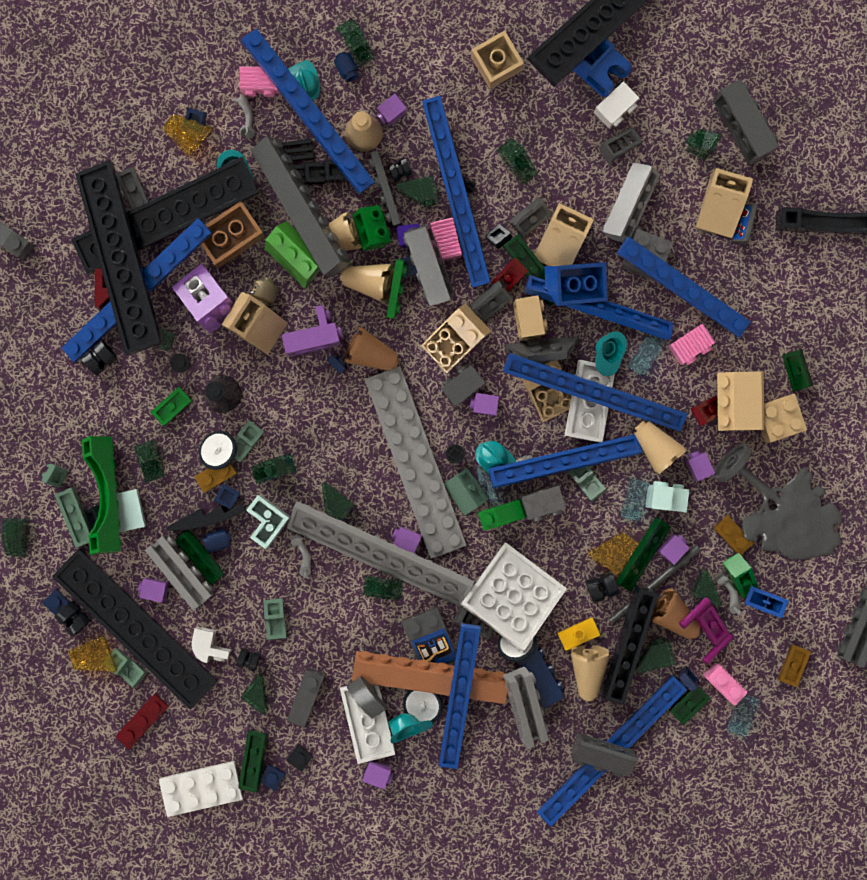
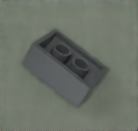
(603, 755)

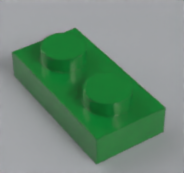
(171, 406)

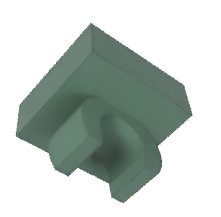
(54, 475)

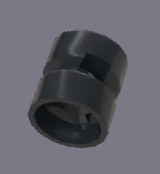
(99, 357)
(609, 586)
(72, 618)

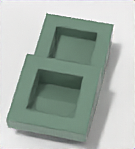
(246, 440)
(588, 482)
(275, 619)
(127, 668)

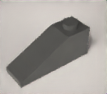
(14, 242)
(306, 696)

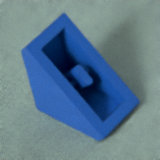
(766, 602)

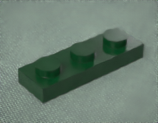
(199, 557)
(253, 760)

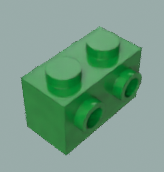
(371, 227)

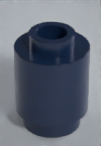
(346, 66)
(217, 540)

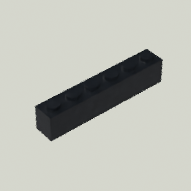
(629, 644)

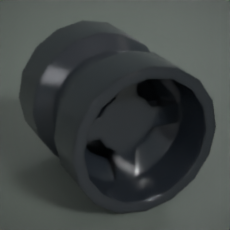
(399, 169)
(452, 454)
(252, 662)

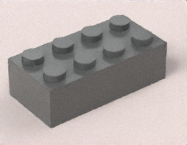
(745, 122)

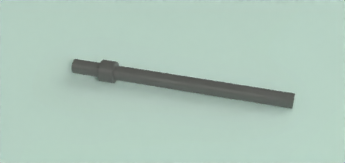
(683, 561)

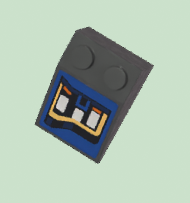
(430, 636)

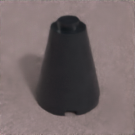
(222, 393)

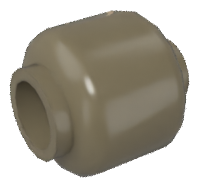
(264, 291)

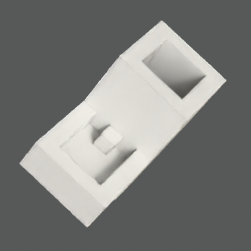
(203, 646)

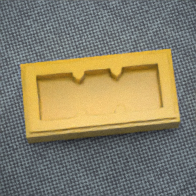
(578, 634)

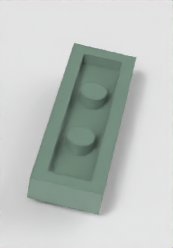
(74, 516)

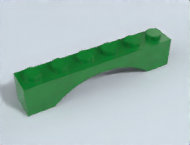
(98, 455)

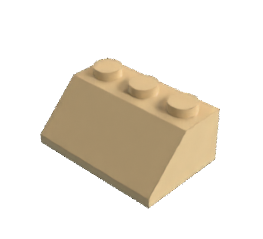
(740, 401)

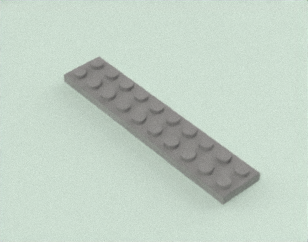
(415, 462)
(379, 554)

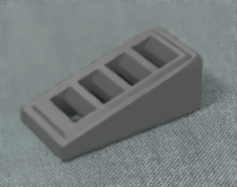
(609, 150)
(460, 615)

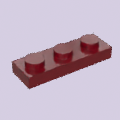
(142, 721)

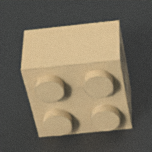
(497, 59)
(529, 318)
(782, 419)

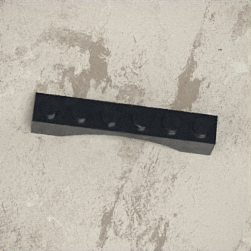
(820, 222)

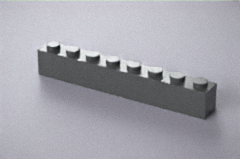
(300, 206)

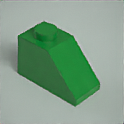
(502, 514)
(740, 574)

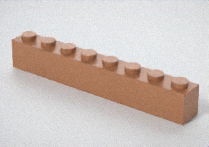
(425, 676)

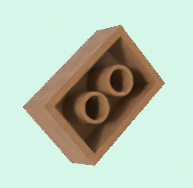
(232, 235)

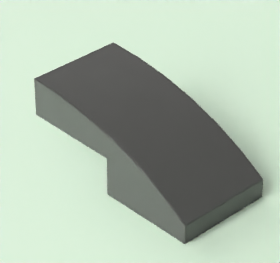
(365, 697)

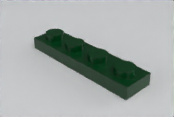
(518, 248)
(643, 554)

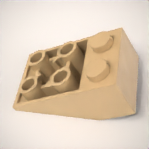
(723, 202)
(563, 237)
(254, 322)
(456, 338)
(545, 399)

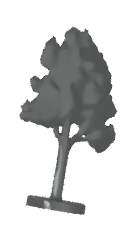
(798, 524)

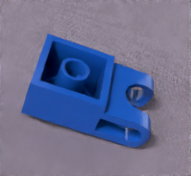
(599, 63)

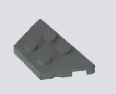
(544, 350)

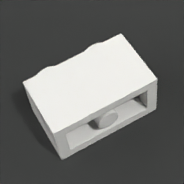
(616, 105)

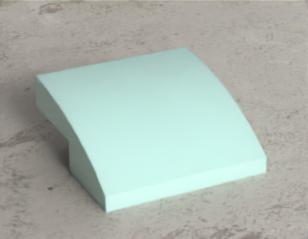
(130, 511)

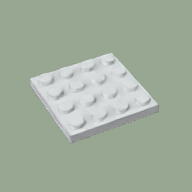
(513, 596)

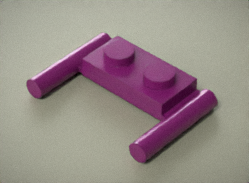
(711, 625)

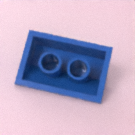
(577, 283)

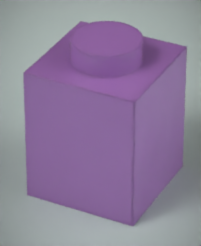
(391, 110)
(484, 404)
(699, 465)
(406, 539)
(673, 548)
(153, 589)
(378, 774)

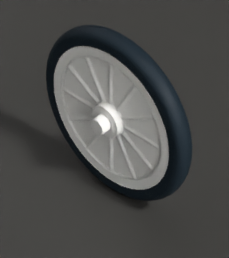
(217, 450)
(512, 653)
(423, 705)

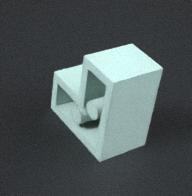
(667, 498)
(271, 519)

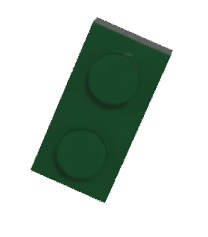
(797, 370)
(689, 705)

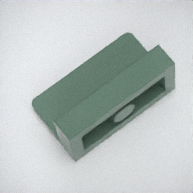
(465, 491)

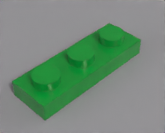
(396, 289)

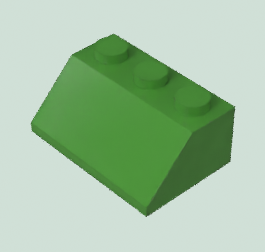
(292, 254)

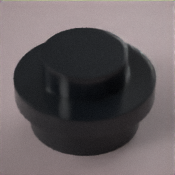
(180, 363)

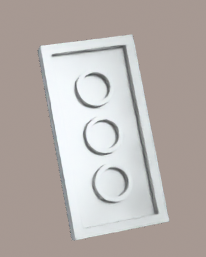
(585, 418)
(368, 735)
(200, 788)

